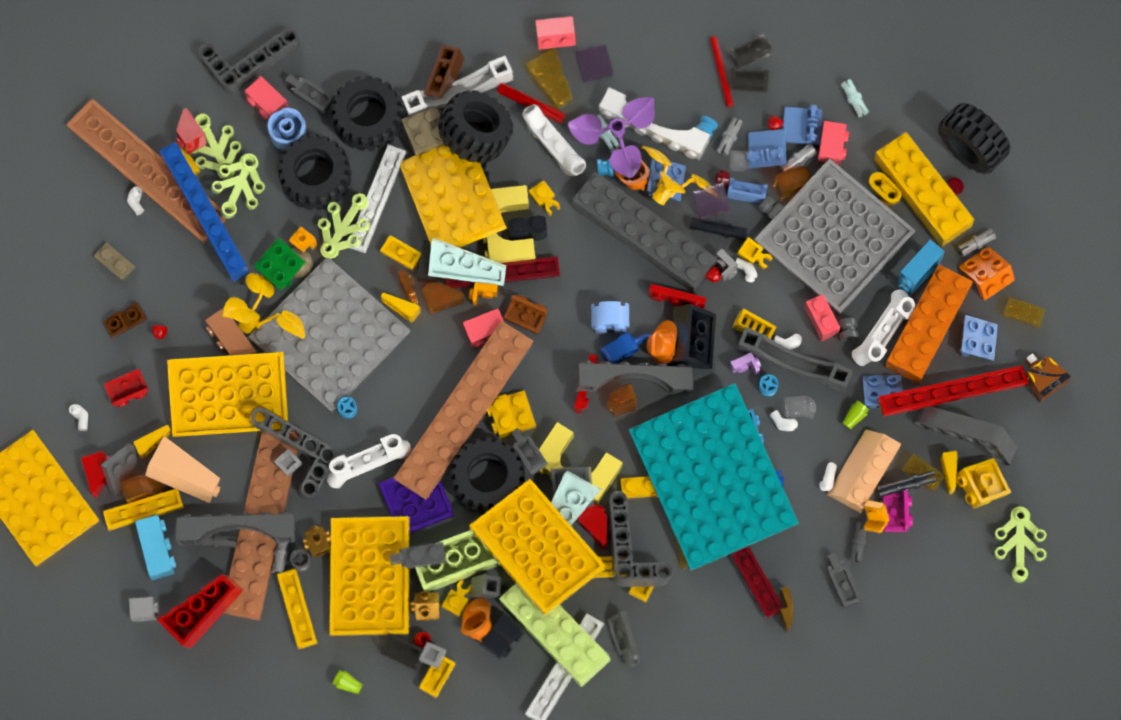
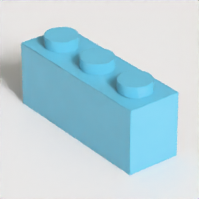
(155, 547)

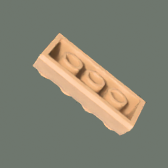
(864, 469)

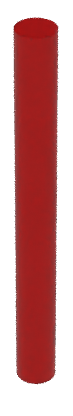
(721, 71)

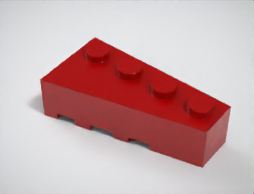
(200, 611)

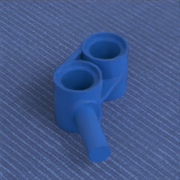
(623, 346)

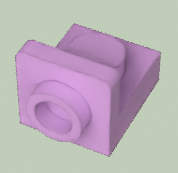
(742, 363)

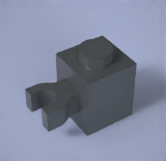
(487, 587)

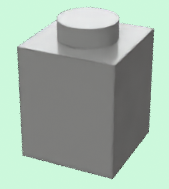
(143, 609)

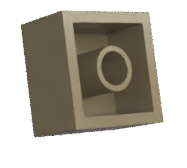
(423, 131)

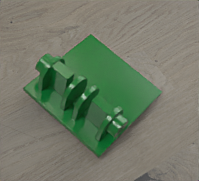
(280, 264)

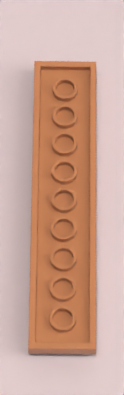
(136, 163)
(463, 410)
(253, 550)

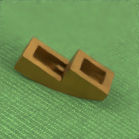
(787, 613)

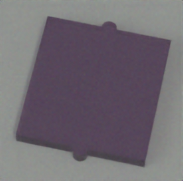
(594, 63)
(711, 200)

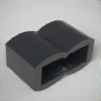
(522, 228)
(502, 637)

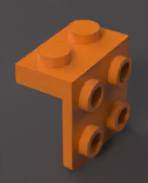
(988, 272)

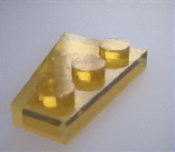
(549, 76)

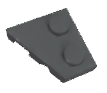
(119, 467)

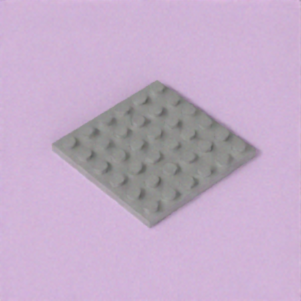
(834, 236)
(343, 338)

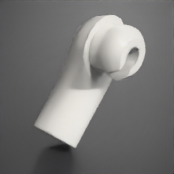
(749, 269)
(80, 414)

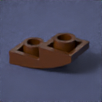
(123, 321)

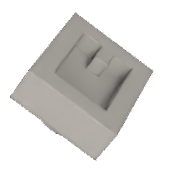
(724, 261)

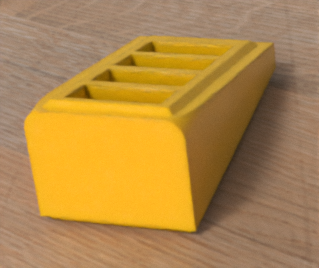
(404, 308)
(757, 320)
(150, 441)
(949, 468)

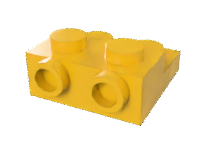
(511, 413)
(982, 483)

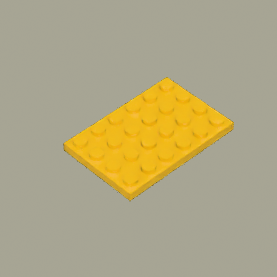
(452, 197)
(223, 391)
(40, 500)
(537, 547)
(365, 588)

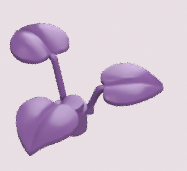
(624, 160)

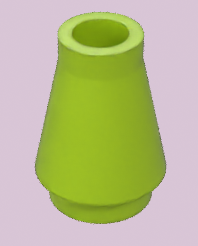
(855, 414)
(347, 682)

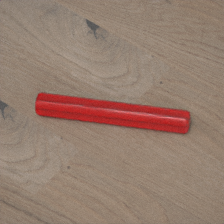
(527, 101)

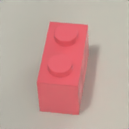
(555, 32)
(265, 98)
(832, 142)
(822, 317)
(481, 327)

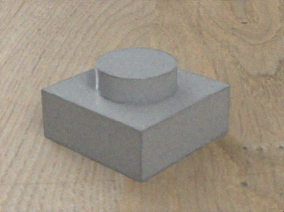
(288, 462)
(432, 655)

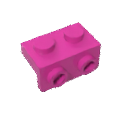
(898, 511)

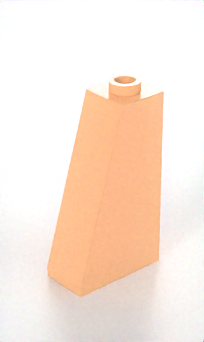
(182, 472)

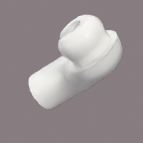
(134, 199)
(791, 342)
(783, 424)
(828, 479)

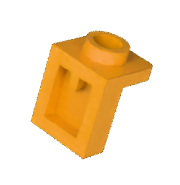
(303, 239)
(485, 290)
(876, 515)

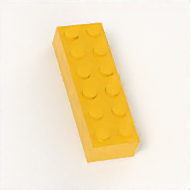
(924, 189)

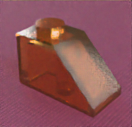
(791, 181)
(441, 297)
(622, 400)
(140, 488)

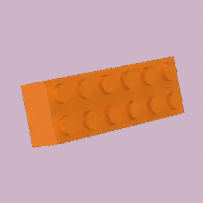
(928, 324)

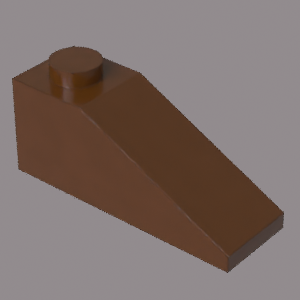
(445, 71)

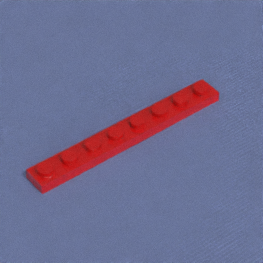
(952, 390)

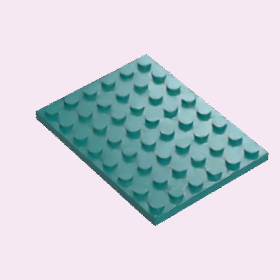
(713, 477)

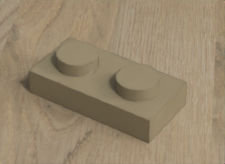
(114, 262)

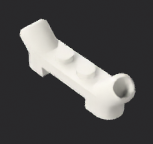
(552, 140)
(873, 347)
(344, 468)

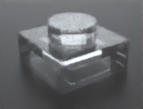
(739, 161)

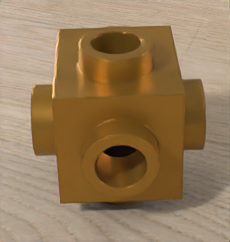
(318, 547)
(426, 606)

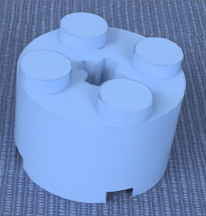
(279, 124)
(610, 316)

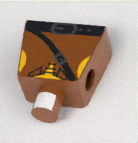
(1045, 376)

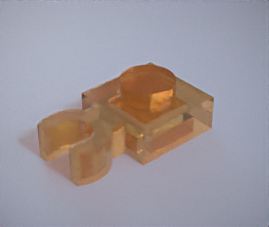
(407, 282)

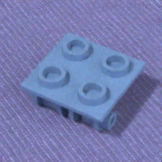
(803, 125)
(767, 148)
(675, 171)
(978, 338)
(878, 386)

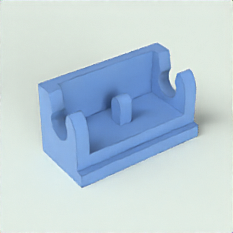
(747, 191)

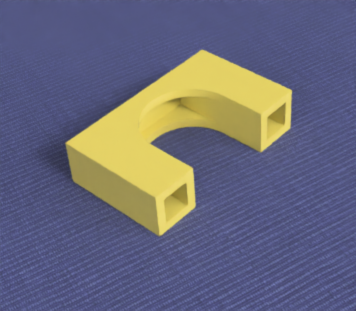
(504, 250)
(555, 446)

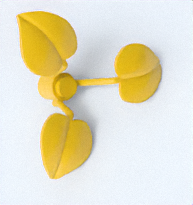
(665, 190)
(238, 310)

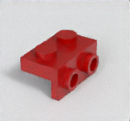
(126, 387)

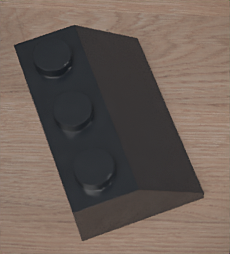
(694, 336)

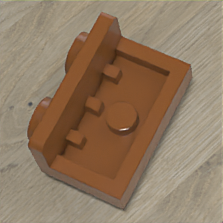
(526, 314)

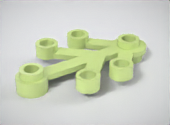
(216, 149)
(240, 183)
(343, 228)
(1020, 541)

